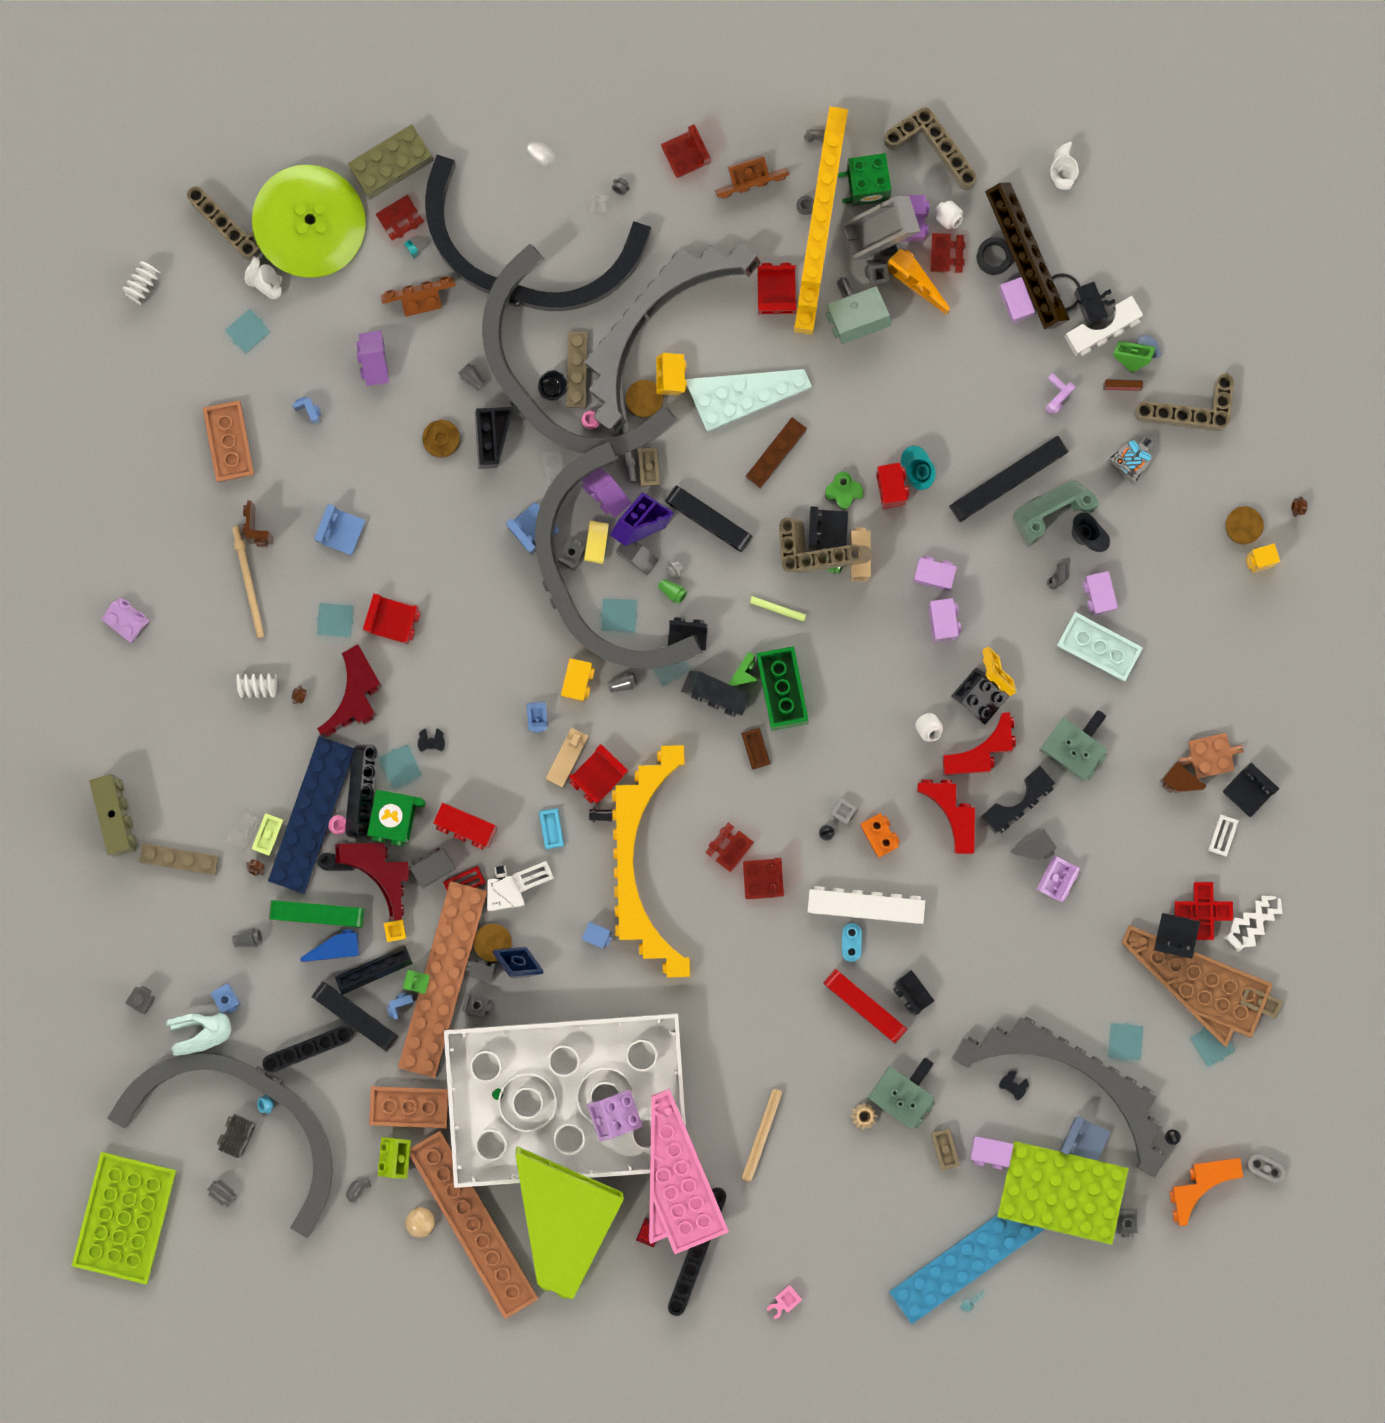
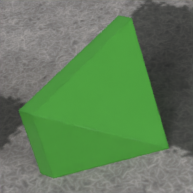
(1133, 355)

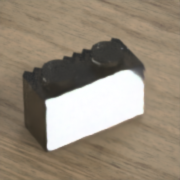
(236, 1136)

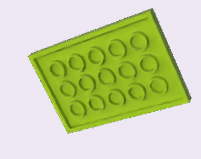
(1063, 1193)
(124, 1218)

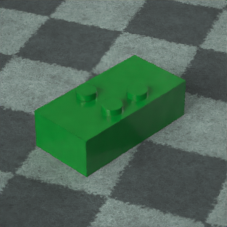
(782, 688)

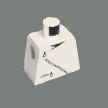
(503, 891)

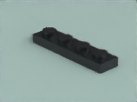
(373, 970)

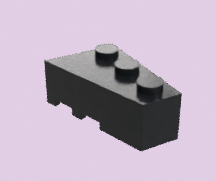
(491, 434)
(715, 693)

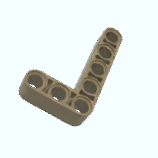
(936, 143)
(226, 231)
(1192, 412)
(818, 558)

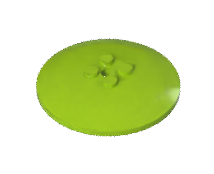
(289, 240)

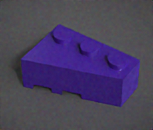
(641, 520)

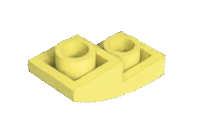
(596, 542)

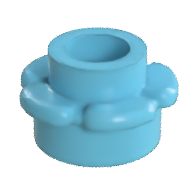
(265, 1104)

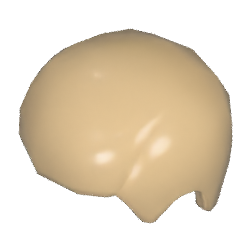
(419, 1222)

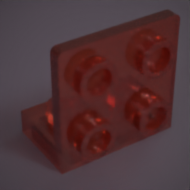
(686, 152)
(763, 878)

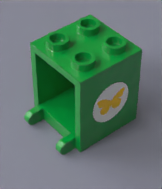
(867, 179)
(393, 817)

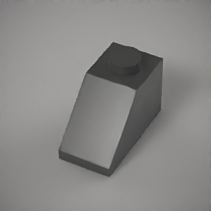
(637, 556)
(1036, 847)

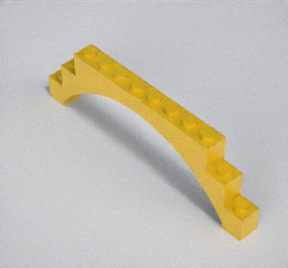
(820, 220)
(630, 805)

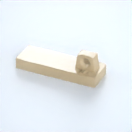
(567, 757)

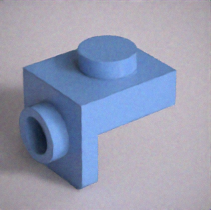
(313, 411)
(537, 716)
(402, 999)

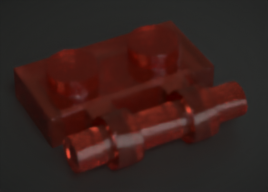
(396, 213)
(940, 253)
(733, 851)

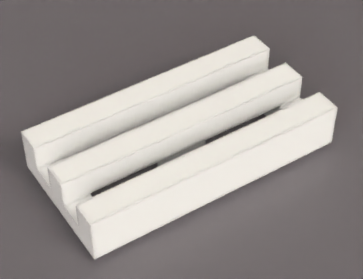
(1211, 847)
(520, 881)

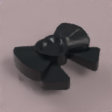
(431, 743)
(1017, 1090)

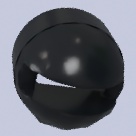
(829, 836)
(1169, 1139)

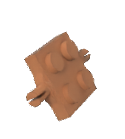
(1211, 755)

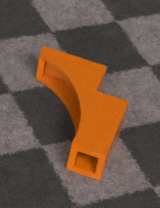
(1205, 1177)

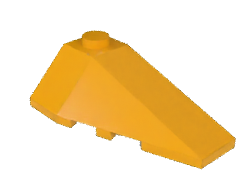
(908, 271)

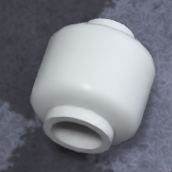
(949, 215)
(929, 727)

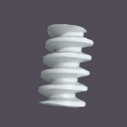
(140, 282)
(256, 686)

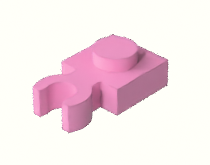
(786, 1299)

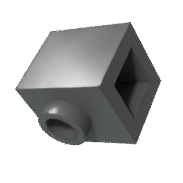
(140, 999)

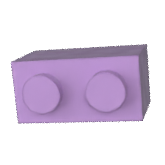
(1017, 300)
(935, 573)
(1100, 593)
(991, 1152)

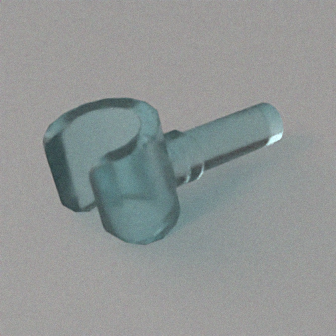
(967, 1305)

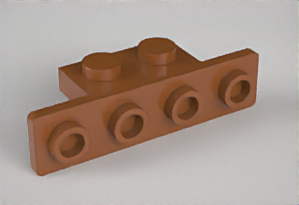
(750, 174)
(420, 297)

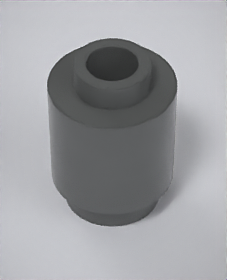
(221, 1193)

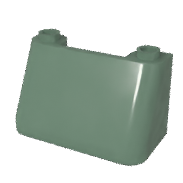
(1029, 517)

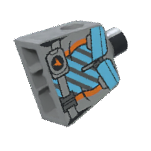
(1132, 459)

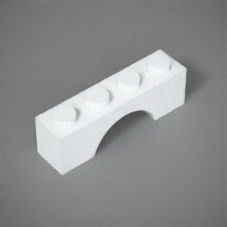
(1083, 338)

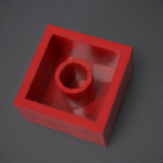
(891, 485)

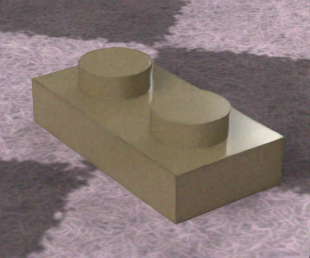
(649, 467)
(1271, 1006)
(945, 1149)

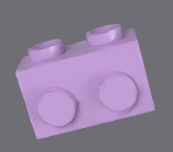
(125, 619)
(1058, 879)

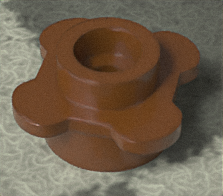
(1299, 506)
(298, 695)
(255, 867)

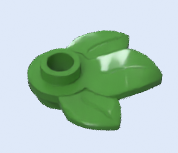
(844, 493)

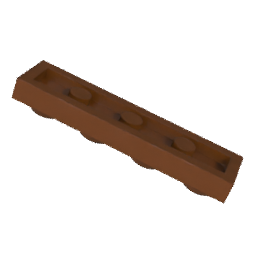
(776, 452)

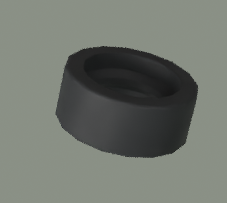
(980, 258)

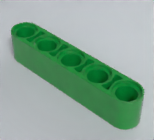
(316, 913)

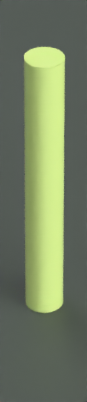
(777, 608)

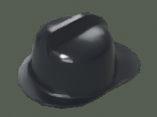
(1089, 533)

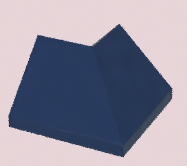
(518, 962)

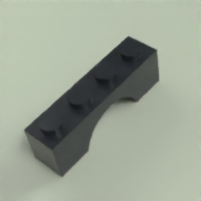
(1036, 784)

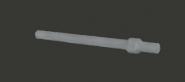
(630, 462)

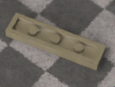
(577, 370)
(179, 859)

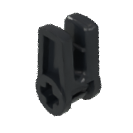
(333, 866)

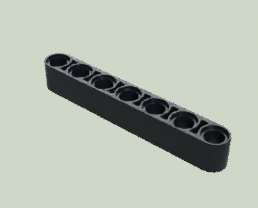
(1009, 478)
(683, 1277)

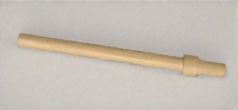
(240, 547)

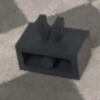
(1091, 303)

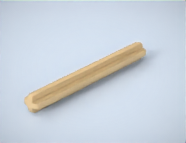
(762, 1135)

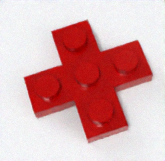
(1204, 909)

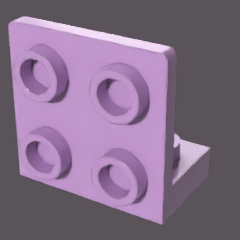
(614, 1115)

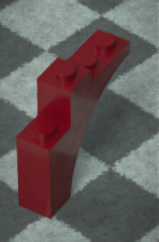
(354, 705)
(387, 875)

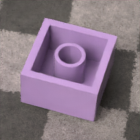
(943, 620)

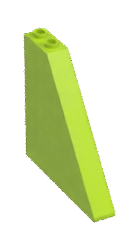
(564, 1220)

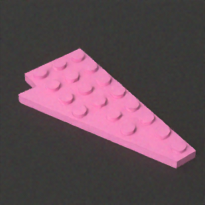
(679, 1190)

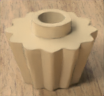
(864, 1123)

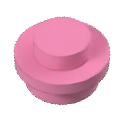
(588, 420)
(337, 824)

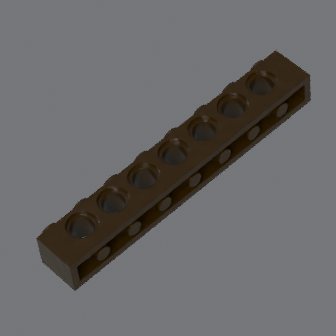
(1027, 255)

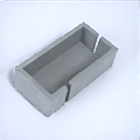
(880, 227)

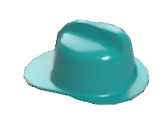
(918, 467)

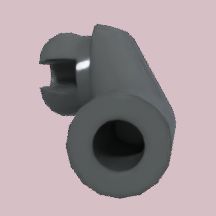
(812, 134)
(1059, 578)
(355, 1187)

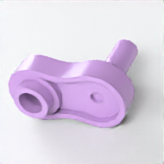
(1055, 405)

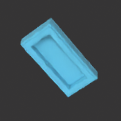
(551, 828)

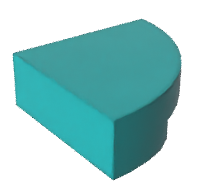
(411, 248)

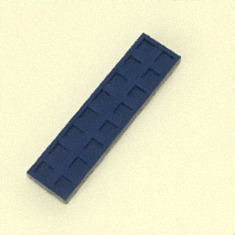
(311, 815)

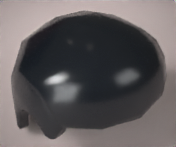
(552, 385)

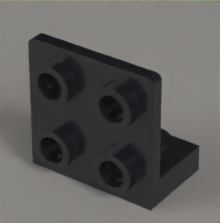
(827, 528)
(681, 630)
(980, 695)
(1250, 789)
(1177, 935)
(913, 993)

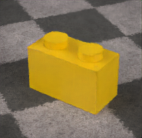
(670, 374)
(1262, 558)
(577, 680)

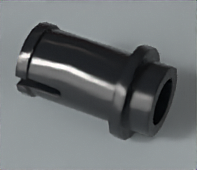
(600, 815)

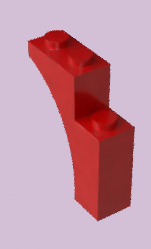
(979, 759)
(960, 818)

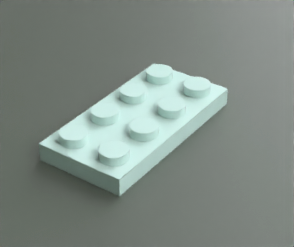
(1099, 646)

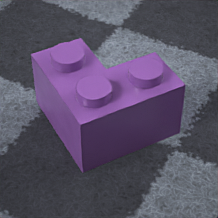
(921, 210)
(372, 356)
(606, 491)

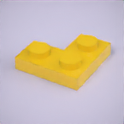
(996, 673)

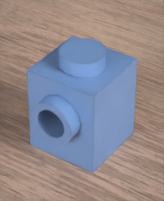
(226, 999)

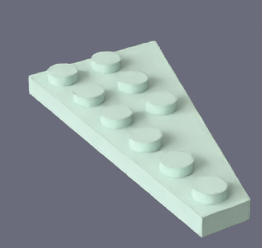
(735, 396)

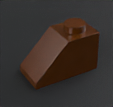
(1181, 780)

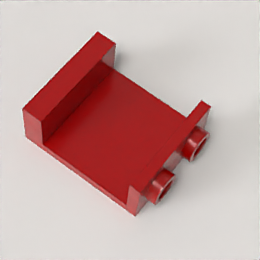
(776, 289)
(391, 619)
(598, 775)

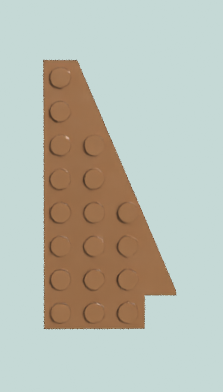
(1203, 986)

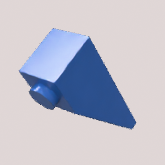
(338, 946)

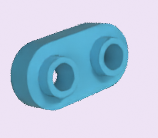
(851, 942)

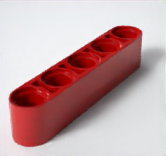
(865, 1006)

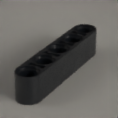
(708, 518)
(361, 790)
(354, 1016)
(299, 1053)

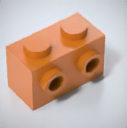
(879, 835)

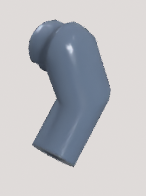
(1149, 341)

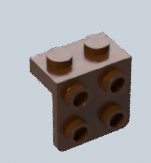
(253, 536)

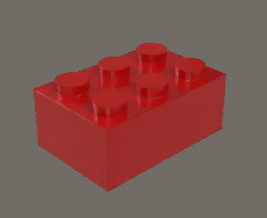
(464, 826)

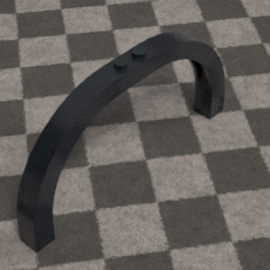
(548, 301)

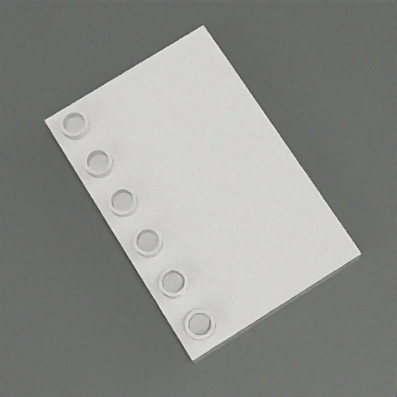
(546, 1084)

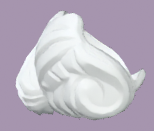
(1064, 168)
(263, 278)

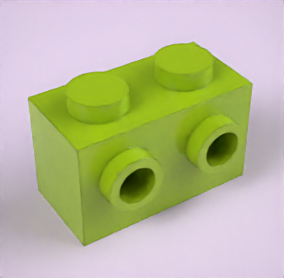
(394, 1157)

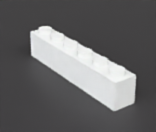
(866, 906)

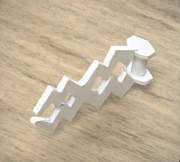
(1250, 940)

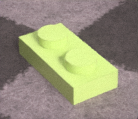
(267, 834)

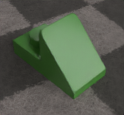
(741, 677)
(416, 981)

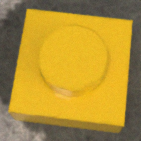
(395, 931)

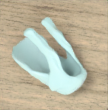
(215, 1031)

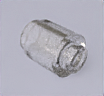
(541, 153)

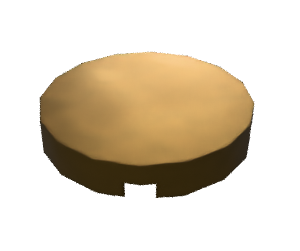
(643, 399)
(441, 438)
(1244, 525)
(491, 938)

